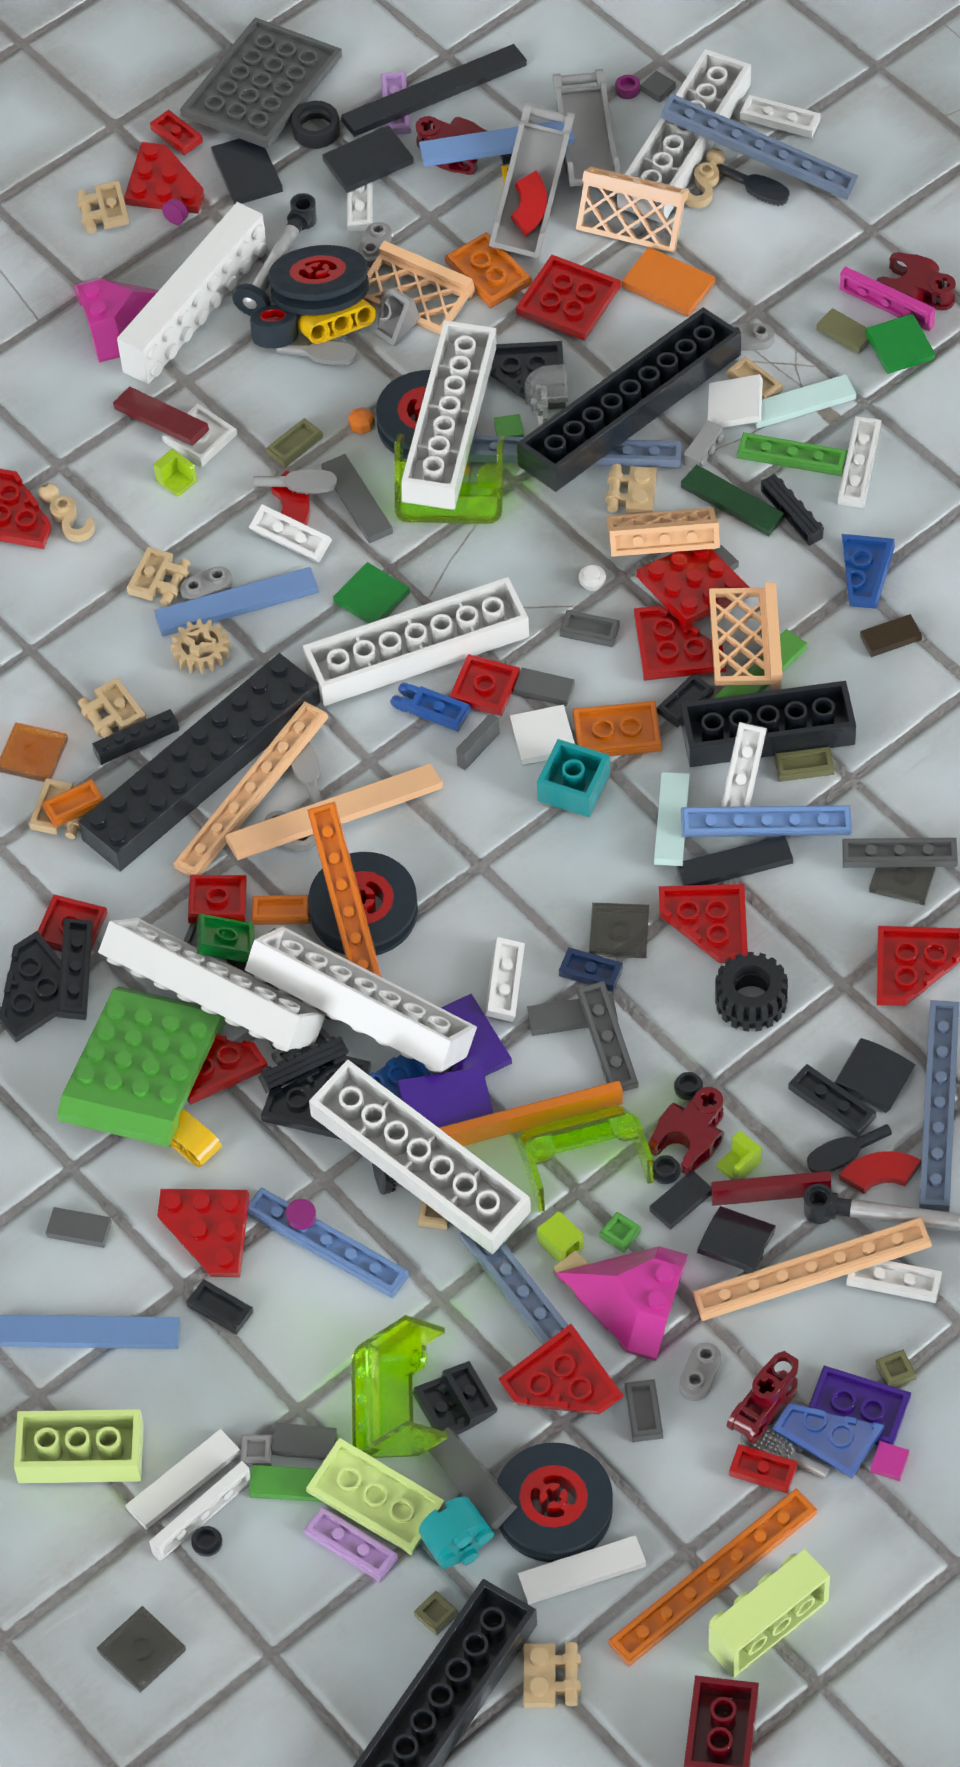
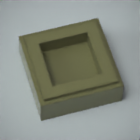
(895, 1369)
(436, 1613)

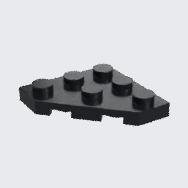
(518, 360)
(30, 987)
(290, 1104)

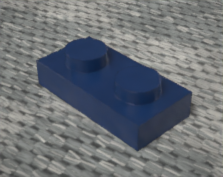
(590, 968)

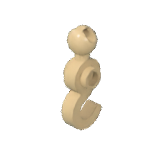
(705, 177)
(64, 511)

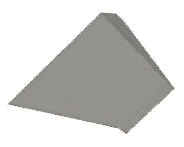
(396, 316)

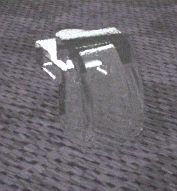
(546, 386)

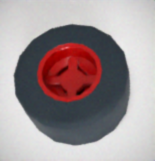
(273, 327)

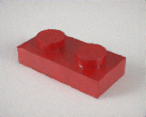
(176, 132)
(763, 1468)

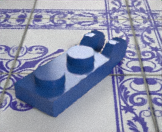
(431, 706)

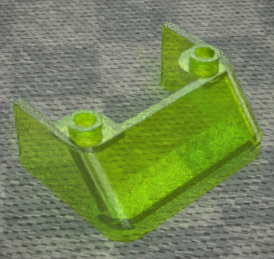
(475, 503)
(541, 1142)
(384, 1390)

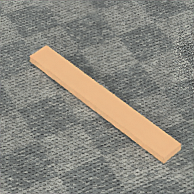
(251, 789)
(349, 805)
(811, 1269)

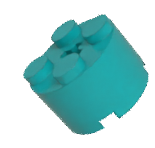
(455, 1533)

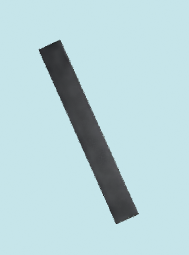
(433, 90)

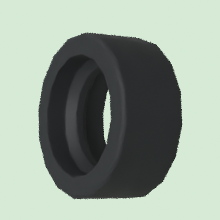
(318, 138)

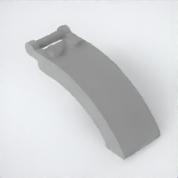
(591, 125)
(533, 150)

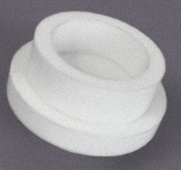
(592, 577)

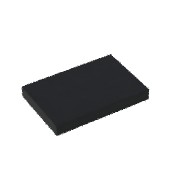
(367, 159)
(246, 170)

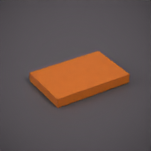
(492, 270)
(668, 281)
(619, 728)

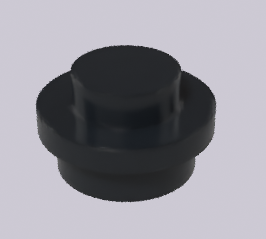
(687, 1085)
(666, 1169)
(206, 1541)

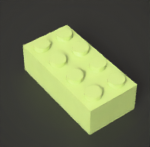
(79, 1446)
(768, 1612)

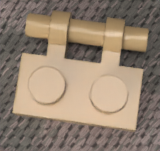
(111, 206)
(640, 493)
(151, 572)
(119, 705)
(40, 820)
(540, 1675)

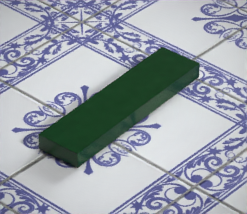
(732, 500)

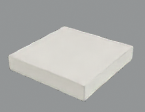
(735, 401)
(217, 437)
(538, 732)

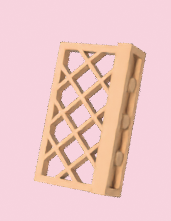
(635, 187)
(428, 273)
(663, 532)
(768, 641)

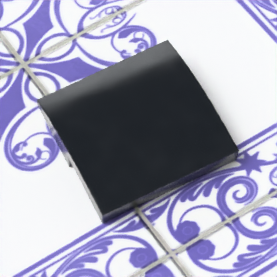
(874, 1074)
(736, 1239)
(455, 1399)

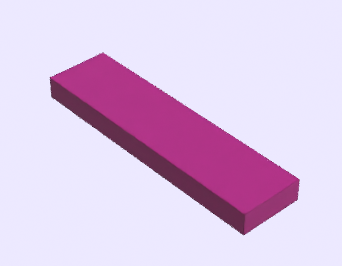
(886, 297)

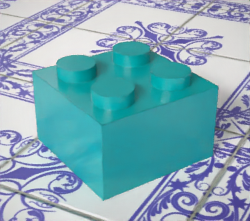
(573, 778)

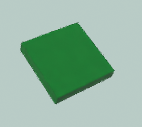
(900, 343)
(371, 594)
(224, 937)

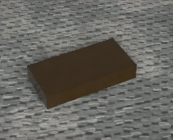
(891, 635)

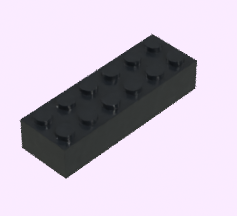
(793, 718)

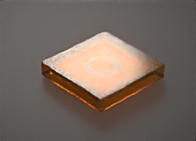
(32, 752)

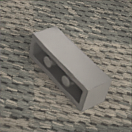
(703, 445)

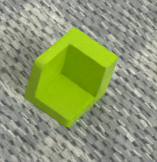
(175, 472)
(741, 1158)
(560, 1237)

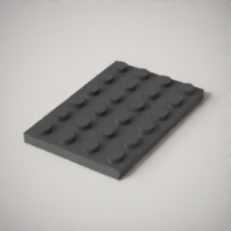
(261, 82)

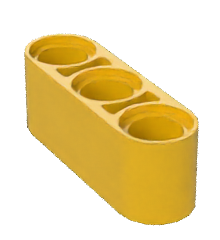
(333, 325)
(195, 1140)

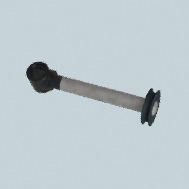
(301, 217)
(870, 1210)

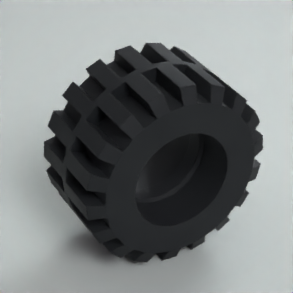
(746, 972)

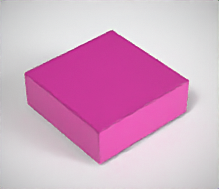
(889, 1461)

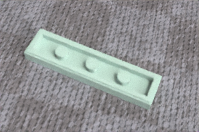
(806, 400)
(669, 839)

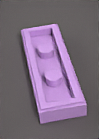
(390, 84)
(351, 1544)

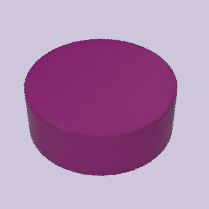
(627, 87)
(175, 211)
(301, 1214)

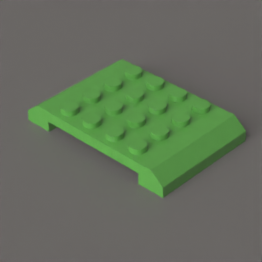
(139, 1066)

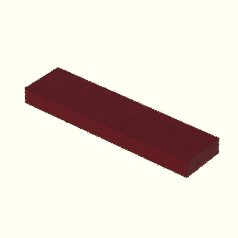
(161, 416)
(766, 1188)

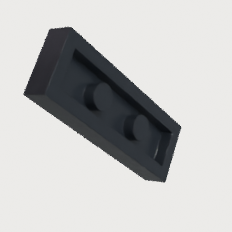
(832, 1100)

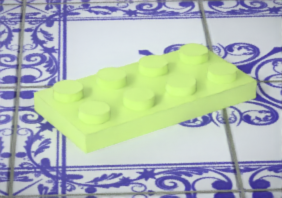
(373, 1495)

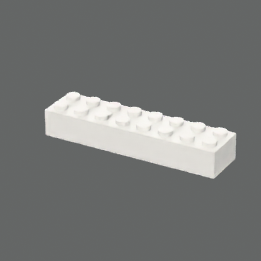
(674, 151)
(192, 293)
(449, 415)
(416, 641)
(211, 984)
(360, 999)
(420, 1156)

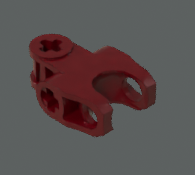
(441, 129)
(921, 280)
(692, 1127)
(766, 1398)

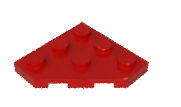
(161, 177)
(20, 513)
(669, 647)
(708, 917)
(913, 960)
(226, 1066)
(208, 1225)
(562, 1377)

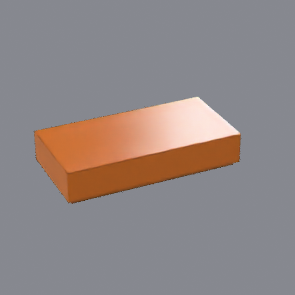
(72, 803)
(280, 909)

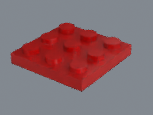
(568, 297)
(684, 581)

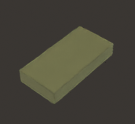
(843, 330)
(294, 442)
(804, 764)

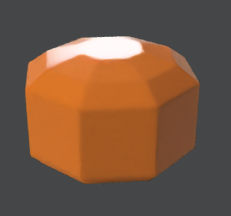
(361, 420)

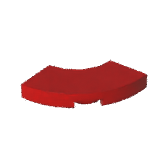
(532, 203)
(293, 504)
(880, 1168)

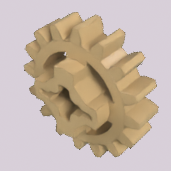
(200, 646)

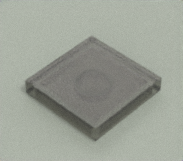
(903, 883)
(619, 930)
(141, 1649)

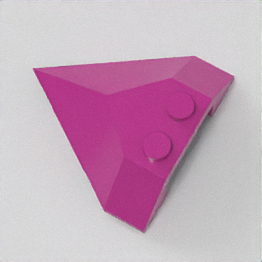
(109, 310)
(630, 1295)

